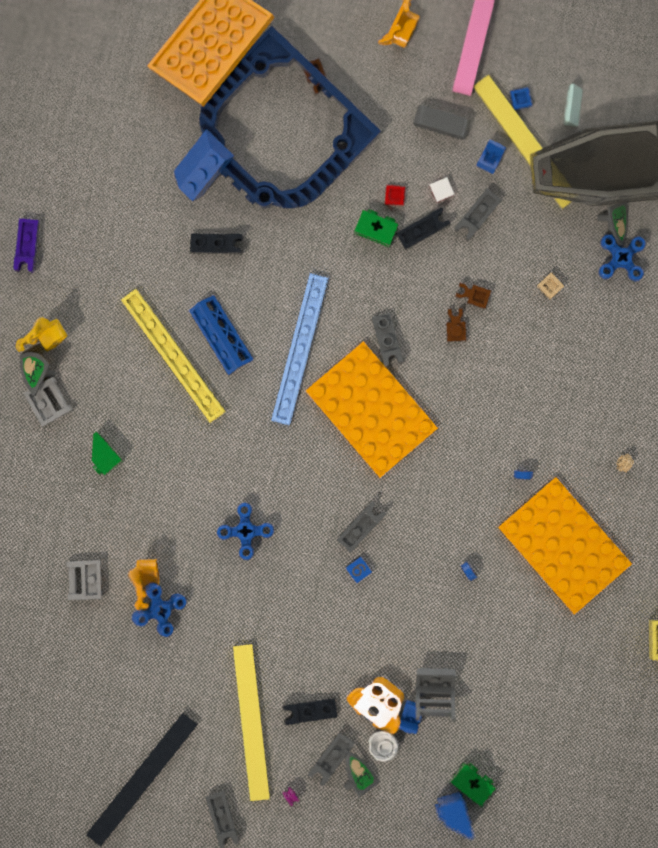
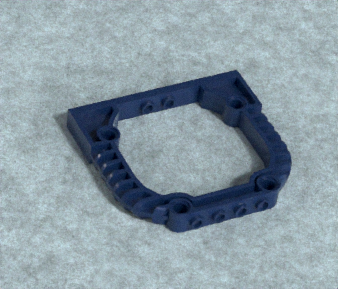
(357, 130)

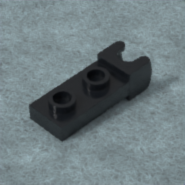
(422, 229)
(215, 243)
(311, 711)

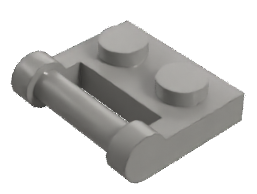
(43, 406)
(90, 577)

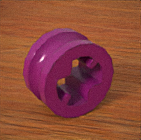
(290, 796)

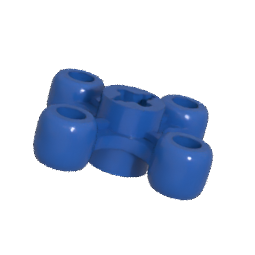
(627, 263)
(245, 521)
(159, 609)

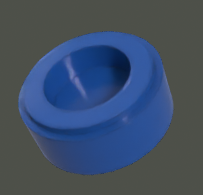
(523, 474)
(469, 572)

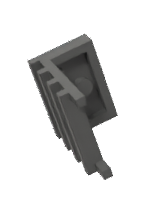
(435, 684)

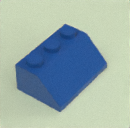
(202, 166)
(453, 813)

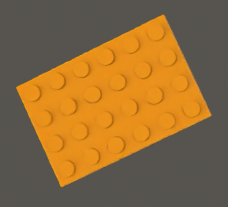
(210, 45)
(371, 409)
(564, 545)

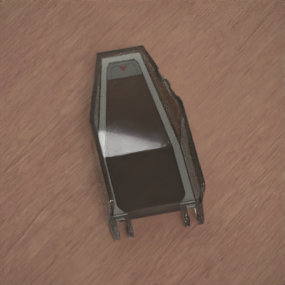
(600, 165)

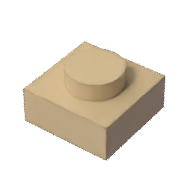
(550, 286)

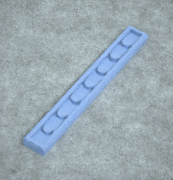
(299, 349)

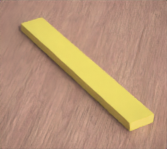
(509, 121)
(173, 355)
(251, 722)

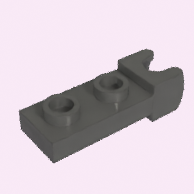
(478, 213)
(387, 338)
(360, 528)
(332, 757)
(222, 818)

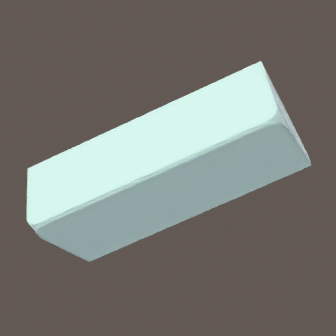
(573, 105)

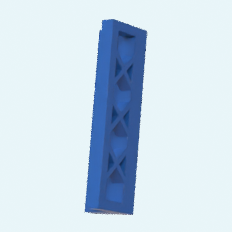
(217, 335)

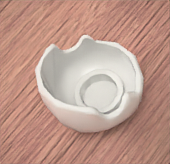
(383, 746)

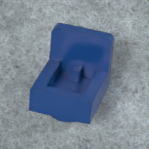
(491, 156)
(408, 718)

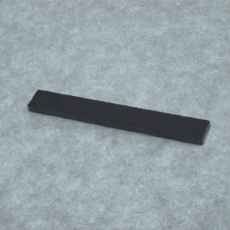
(141, 779)

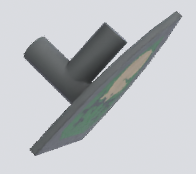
(617, 221)
(34, 369)
(360, 774)

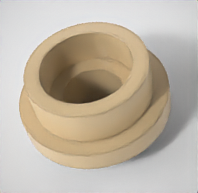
(624, 463)

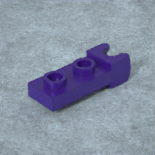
(26, 244)

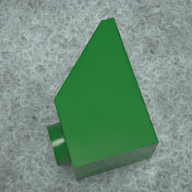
(103, 456)

